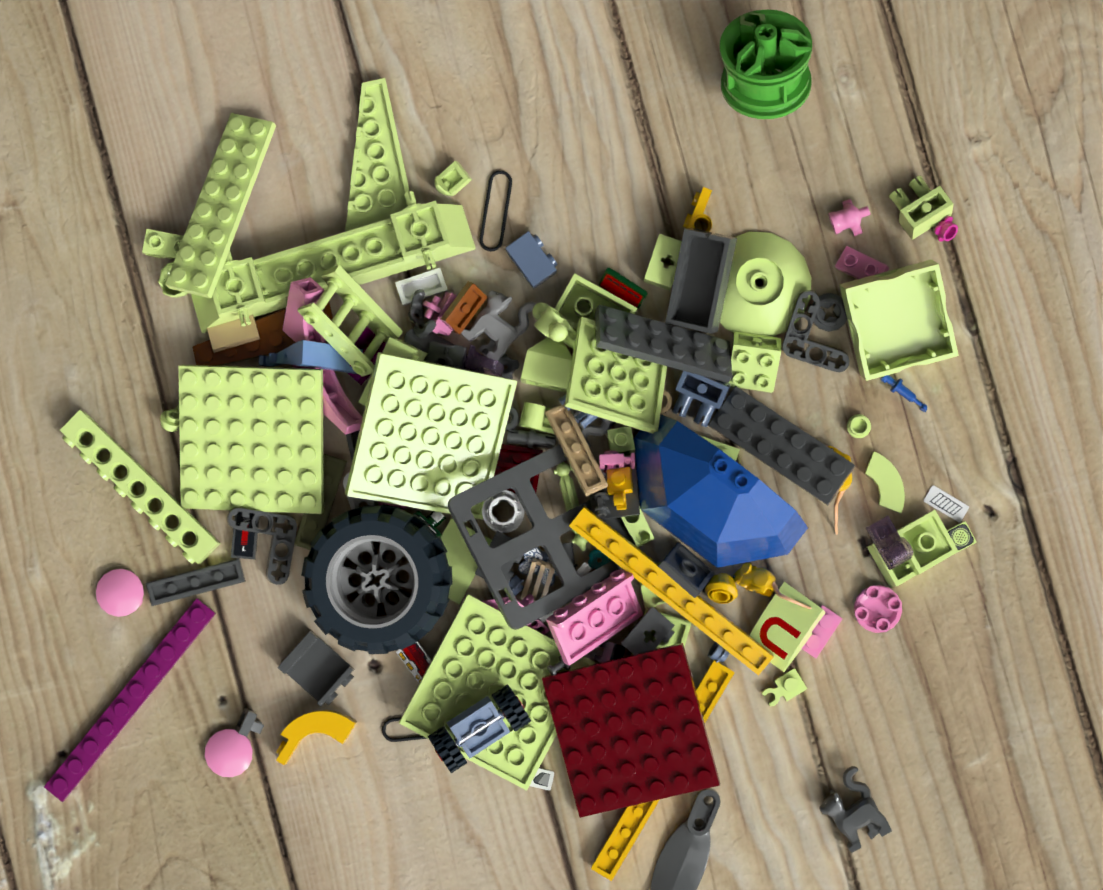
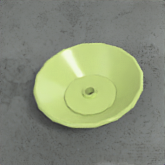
(784, 276)

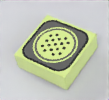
(961, 536)

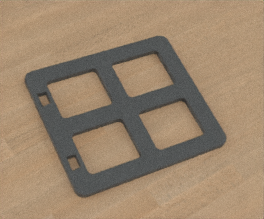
(544, 533)

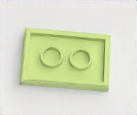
(460, 559)

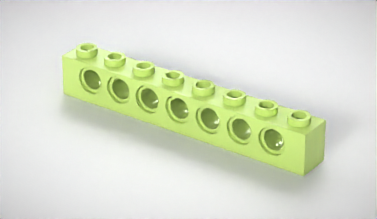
(73, 433)

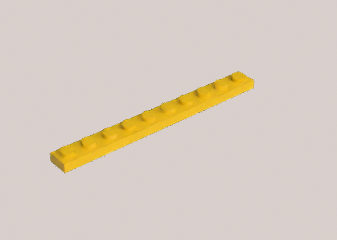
(656, 580)
(636, 816)

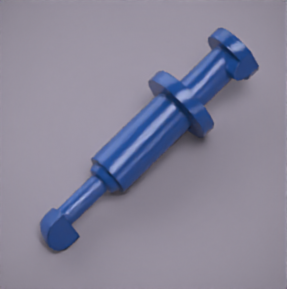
(903, 391)

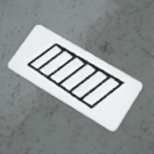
(946, 504)

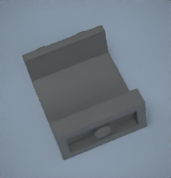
(317, 669)

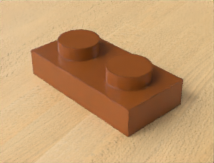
(463, 307)

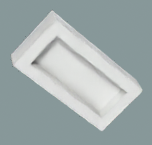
(431, 282)

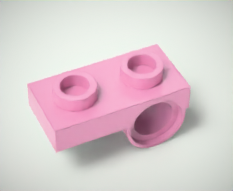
(858, 264)

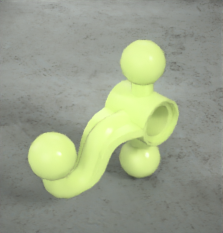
(553, 324)

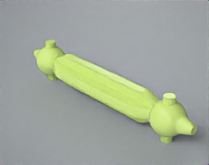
(570, 497)

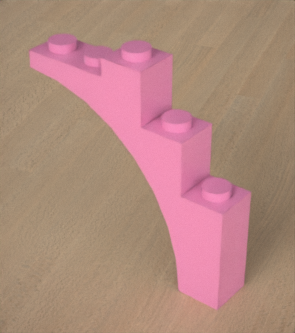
(335, 402)

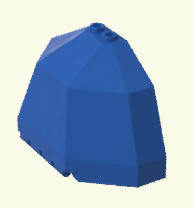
(710, 498)

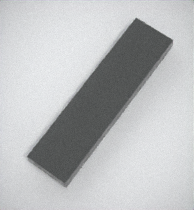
(195, 582)

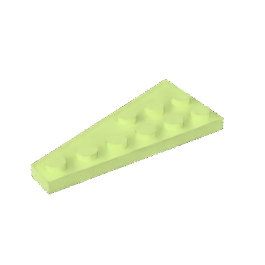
(378, 164)

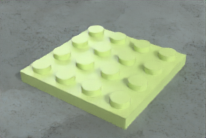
(614, 383)

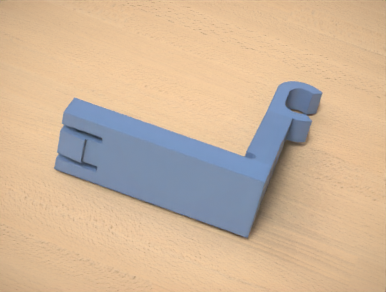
(310, 355)

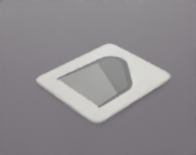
(543, 779)

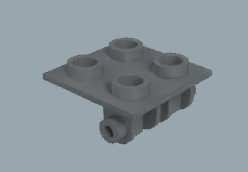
(603, 504)

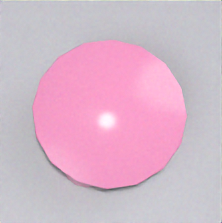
(119, 592)
(878, 608)
(228, 753)

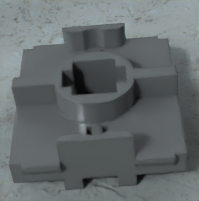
(453, 354)

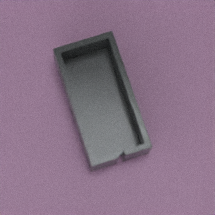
(701, 280)

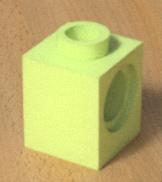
(621, 440)

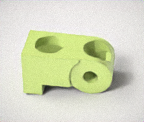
(638, 529)

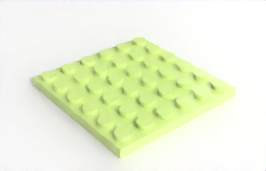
(428, 433)
(251, 438)
(475, 662)

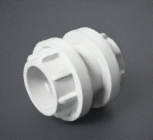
(492, 522)

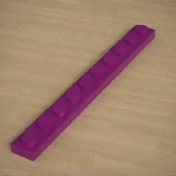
(130, 700)

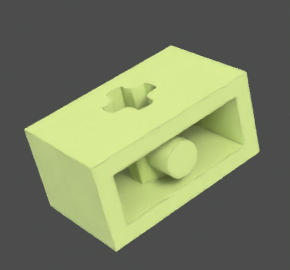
(656, 274)

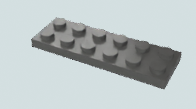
(663, 343)
(782, 445)

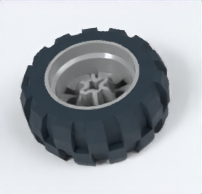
(329, 581)

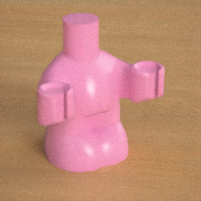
(848, 218)

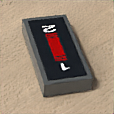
(244, 542)

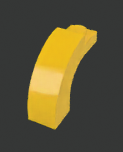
(320, 721)

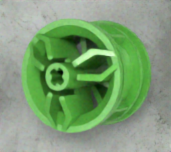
(766, 64)

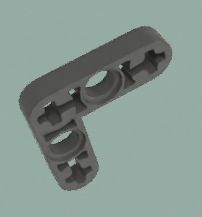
(801, 337)
(277, 537)

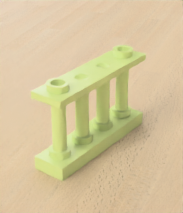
(364, 306)

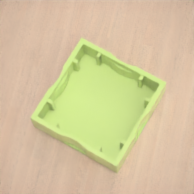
(899, 319)

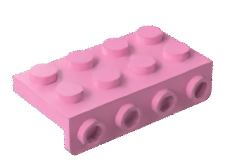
(595, 616)

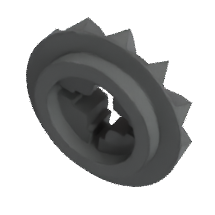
(831, 323)

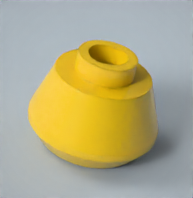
(721, 589)

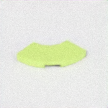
(888, 482)

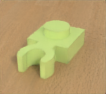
(787, 685)

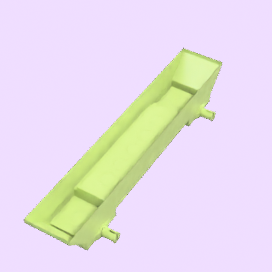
(368, 253)

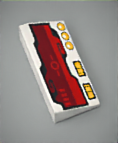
(415, 659)

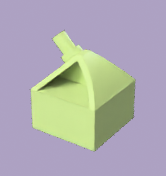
(547, 365)

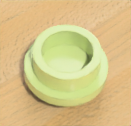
(858, 426)

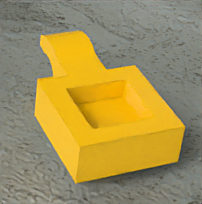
(619, 484)

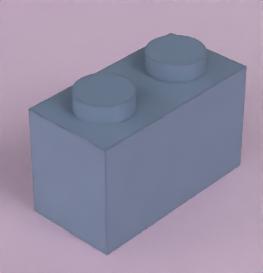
(531, 259)

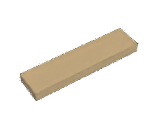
(576, 449)

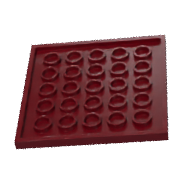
(631, 730)

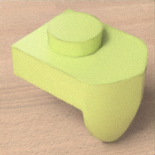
(452, 179)

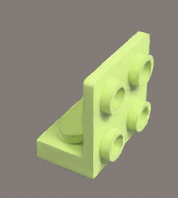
(755, 361)

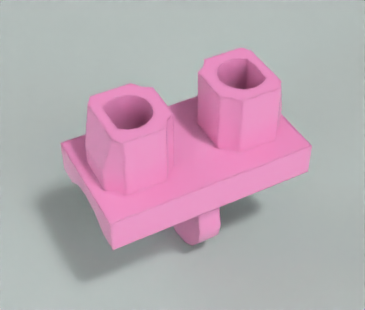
(445, 302)

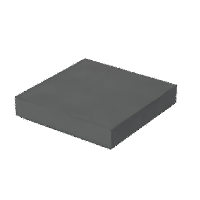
(686, 569)

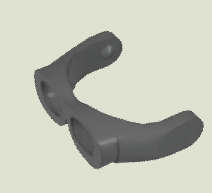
(416, 307)

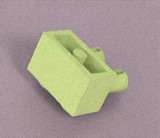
(924, 212)

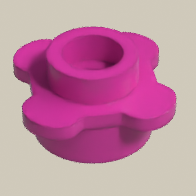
(946, 229)

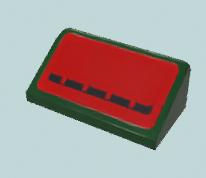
(622, 288)

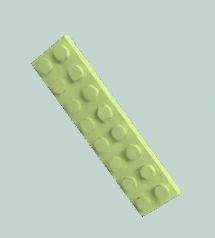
(220, 205)

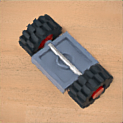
(478, 727)

